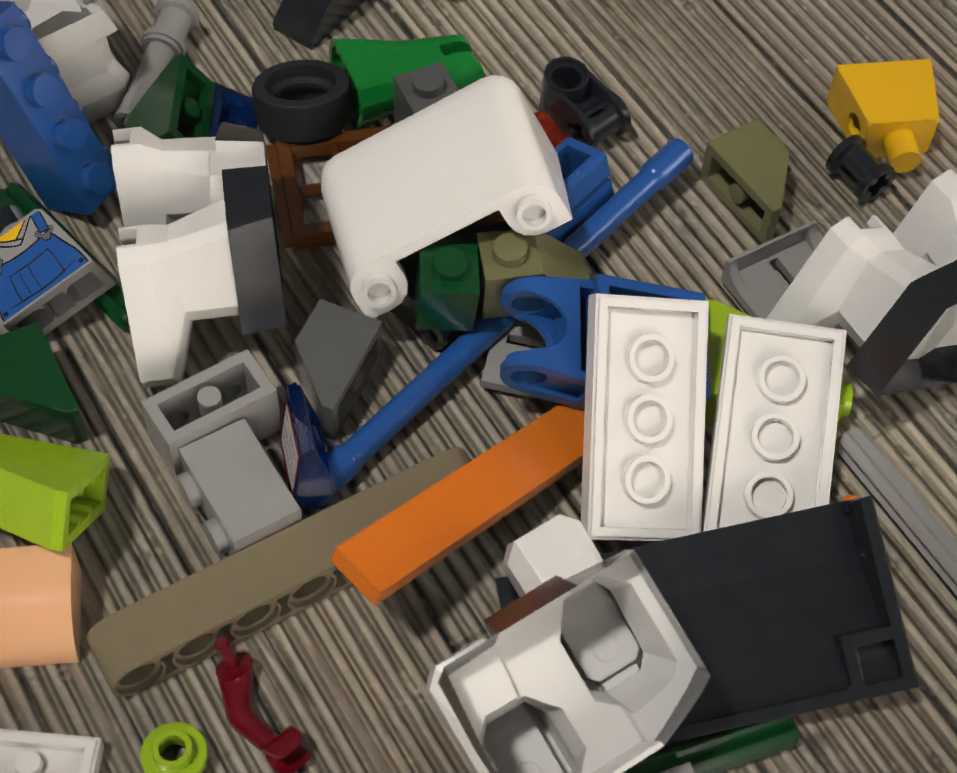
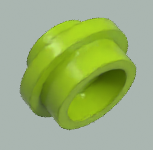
(172, 733)

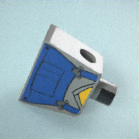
(43, 272)

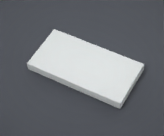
(644, 417)
(773, 420)

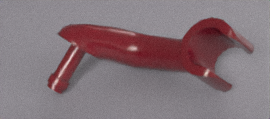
(235, 679)

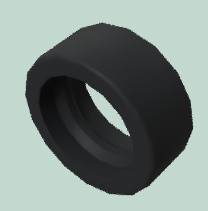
(302, 101)

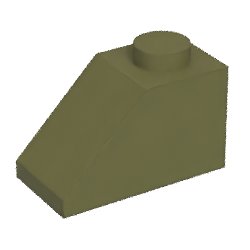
(749, 175)
(511, 256)

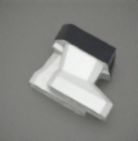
(194, 240)
(888, 293)
(575, 669)

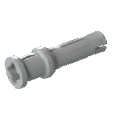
(159, 46)

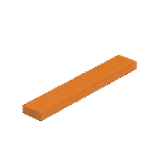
(462, 504)

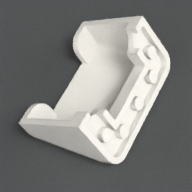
(435, 177)

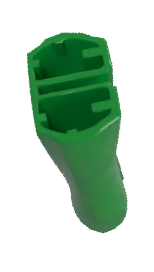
(375, 62)

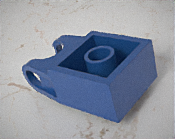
(562, 321)

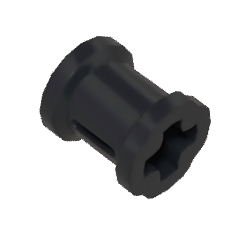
(860, 169)

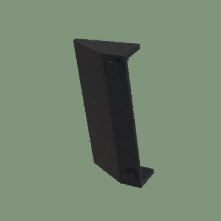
(781, 613)

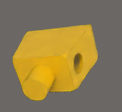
(887, 106)

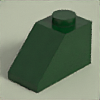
(176, 103)
(447, 283)
(34, 387)

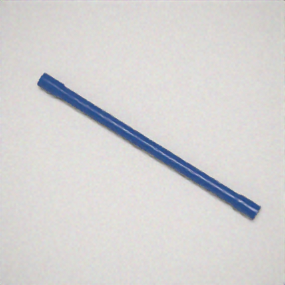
(441, 372)

